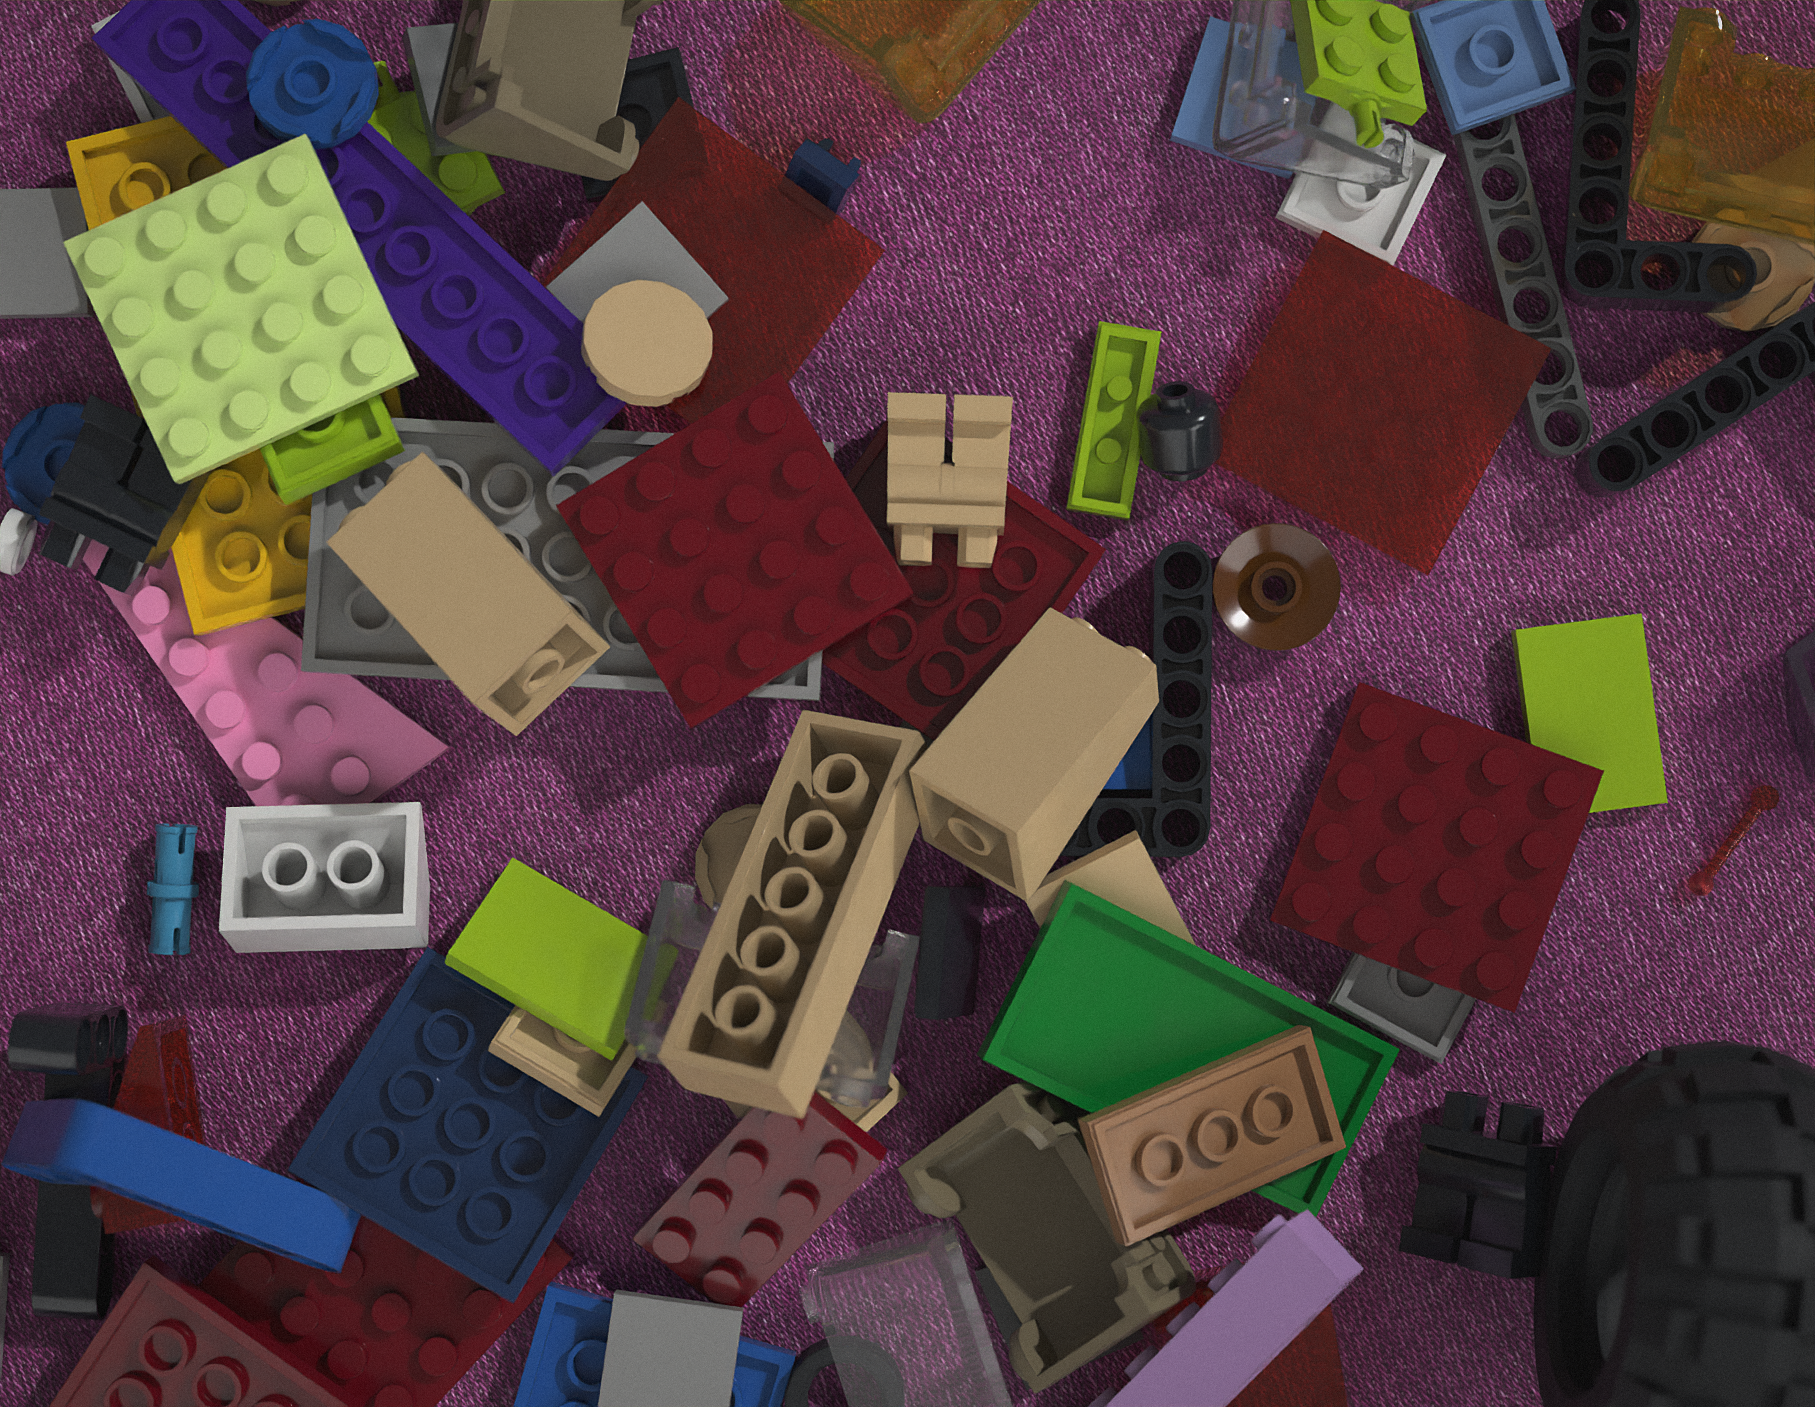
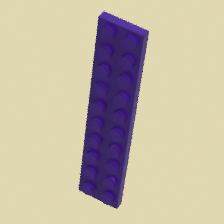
(435, 267)

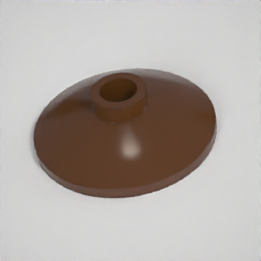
(1308, 578)

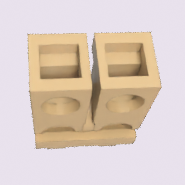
(942, 496)

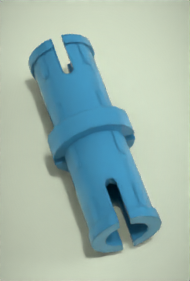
(172, 889)

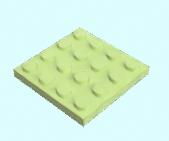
(241, 309)

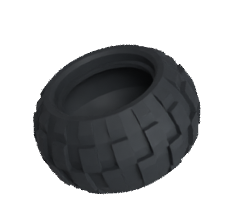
(1683, 1236)

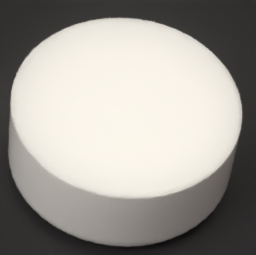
(16, 540)

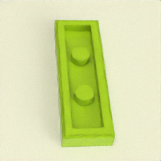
(1108, 432)

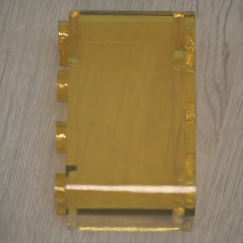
(1728, 133)

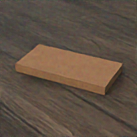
(1212, 1134)

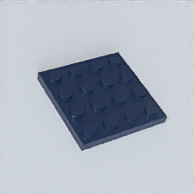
(453, 1138)

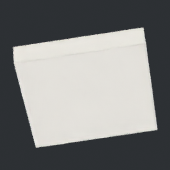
(1362, 214)

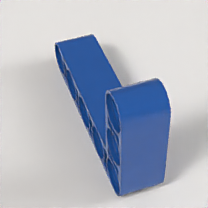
(105, 1148)

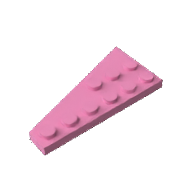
(276, 727)

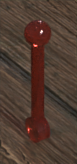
(1762, 798)

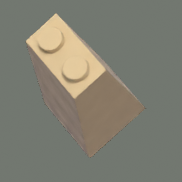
(467, 594)
(1033, 751)

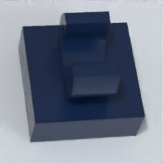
(823, 174)

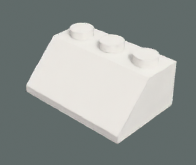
(325, 877)

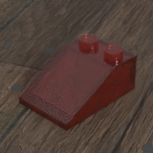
(164, 1093)

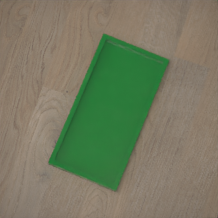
(1128, 1006)

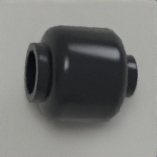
(1179, 431)

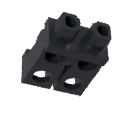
(117, 495)
(1482, 1190)

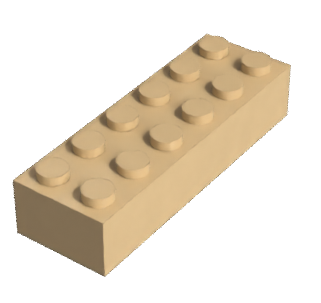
(798, 916)

